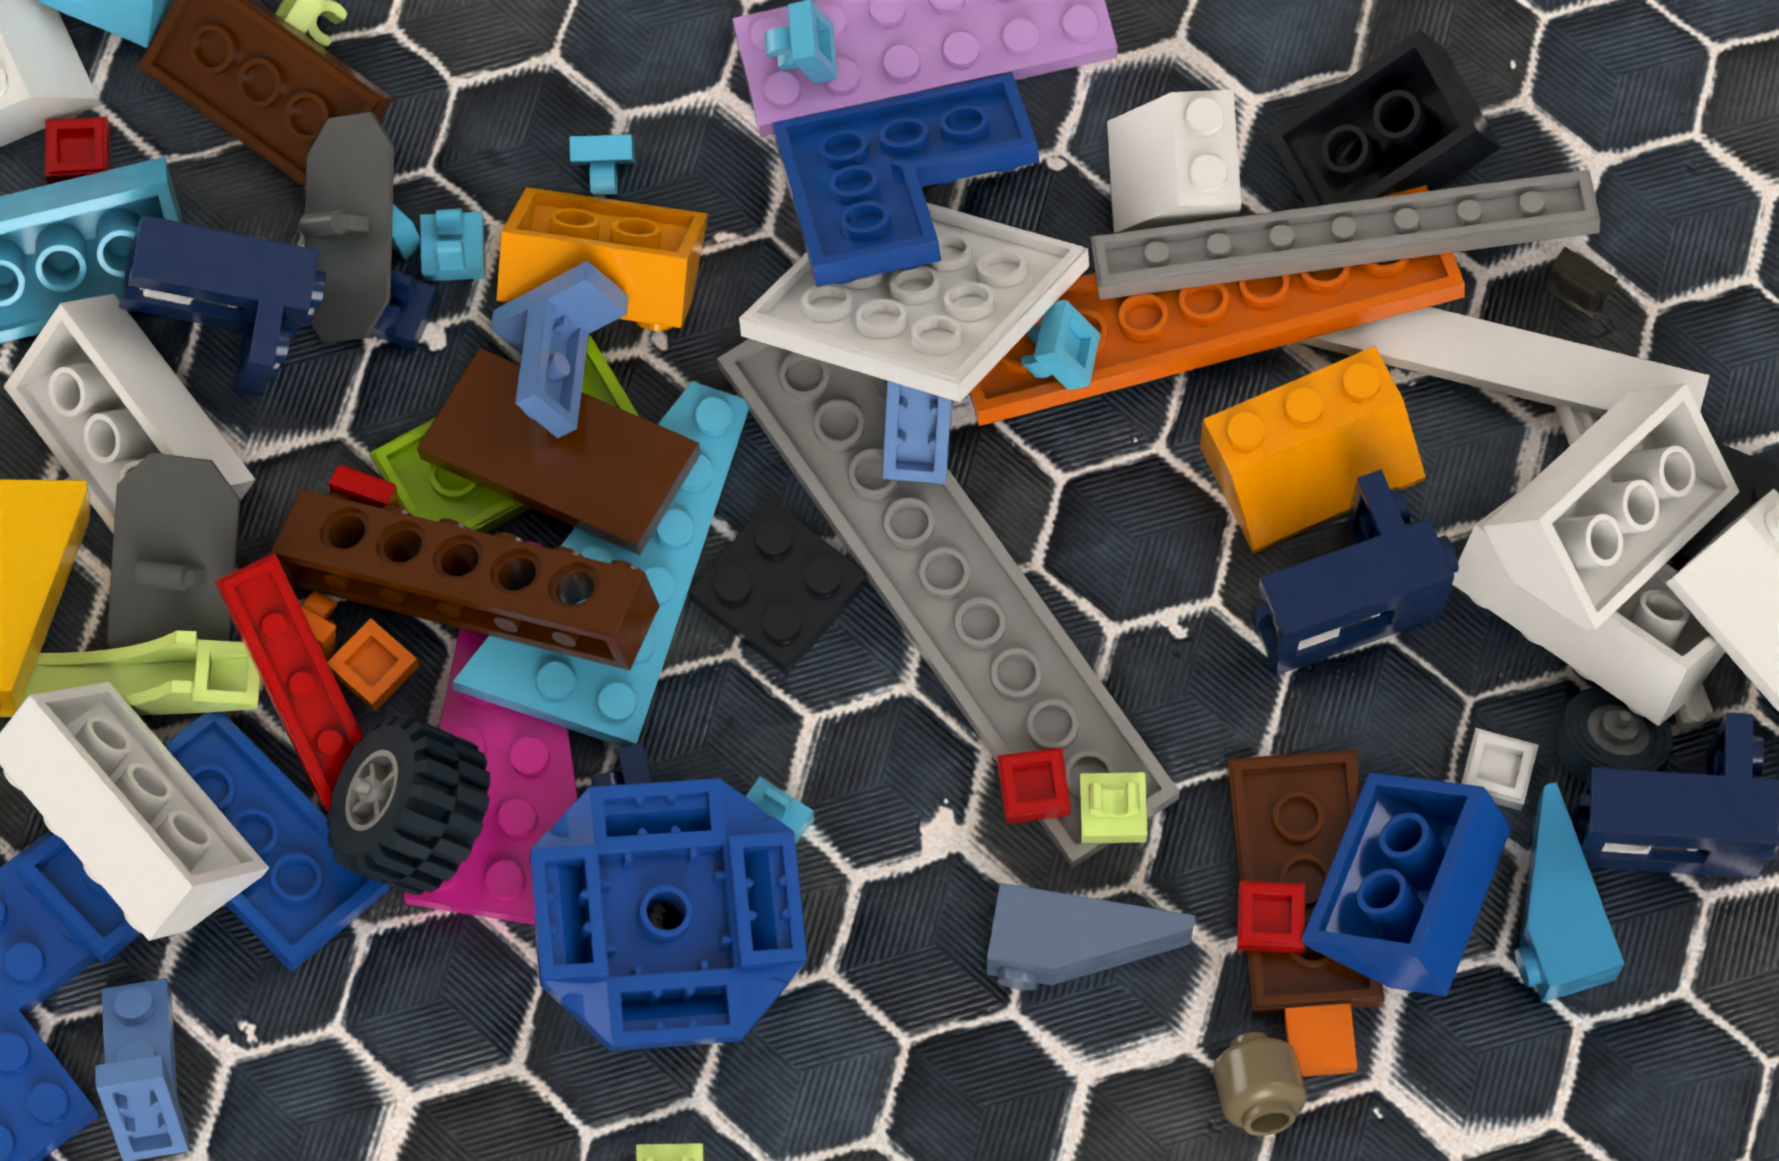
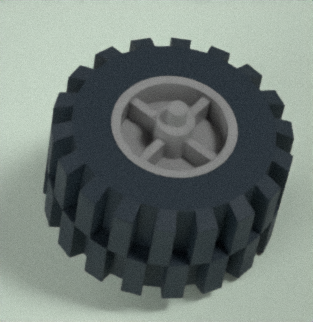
(408, 805)

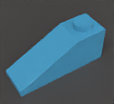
(1564, 924)

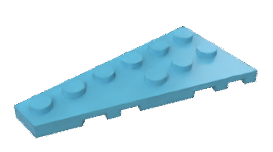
(597, 696)

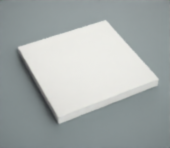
(929, 324)

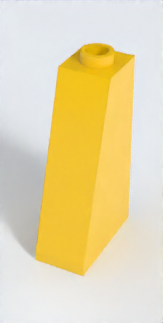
(38, 546)

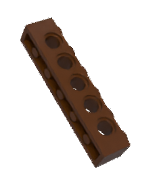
(365, 555)

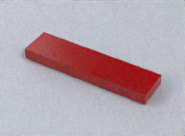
(292, 670)

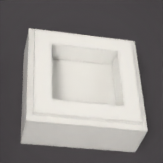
(1500, 766)

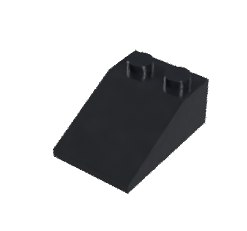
(1386, 129)

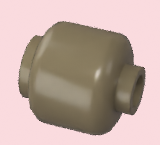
(1259, 1084)

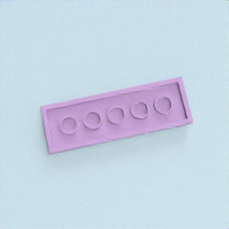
(921, 46)

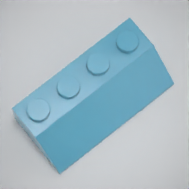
(74, 240)

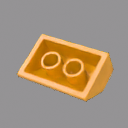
(637, 246)
(1299, 448)

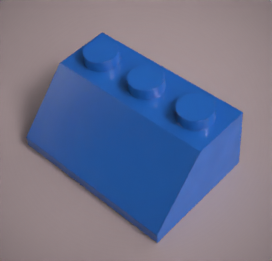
(1409, 881)

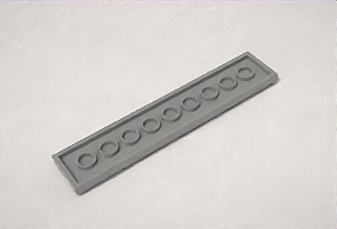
(944, 580)

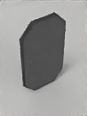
(350, 223)
(169, 545)

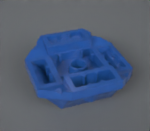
(679, 846)

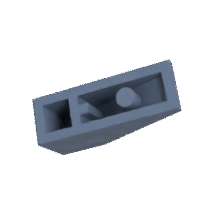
(1067, 936)

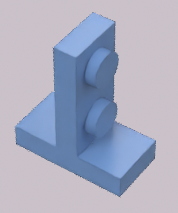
(552, 335)
(916, 435)
(140, 1071)

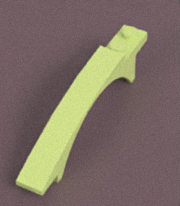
(160, 675)

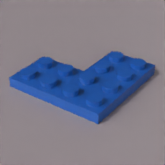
(863, 168)
(290, 909)
(37, 956)

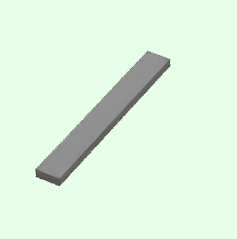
(1345, 234)

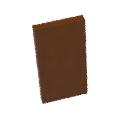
(257, 77)
(602, 478)
(1288, 830)

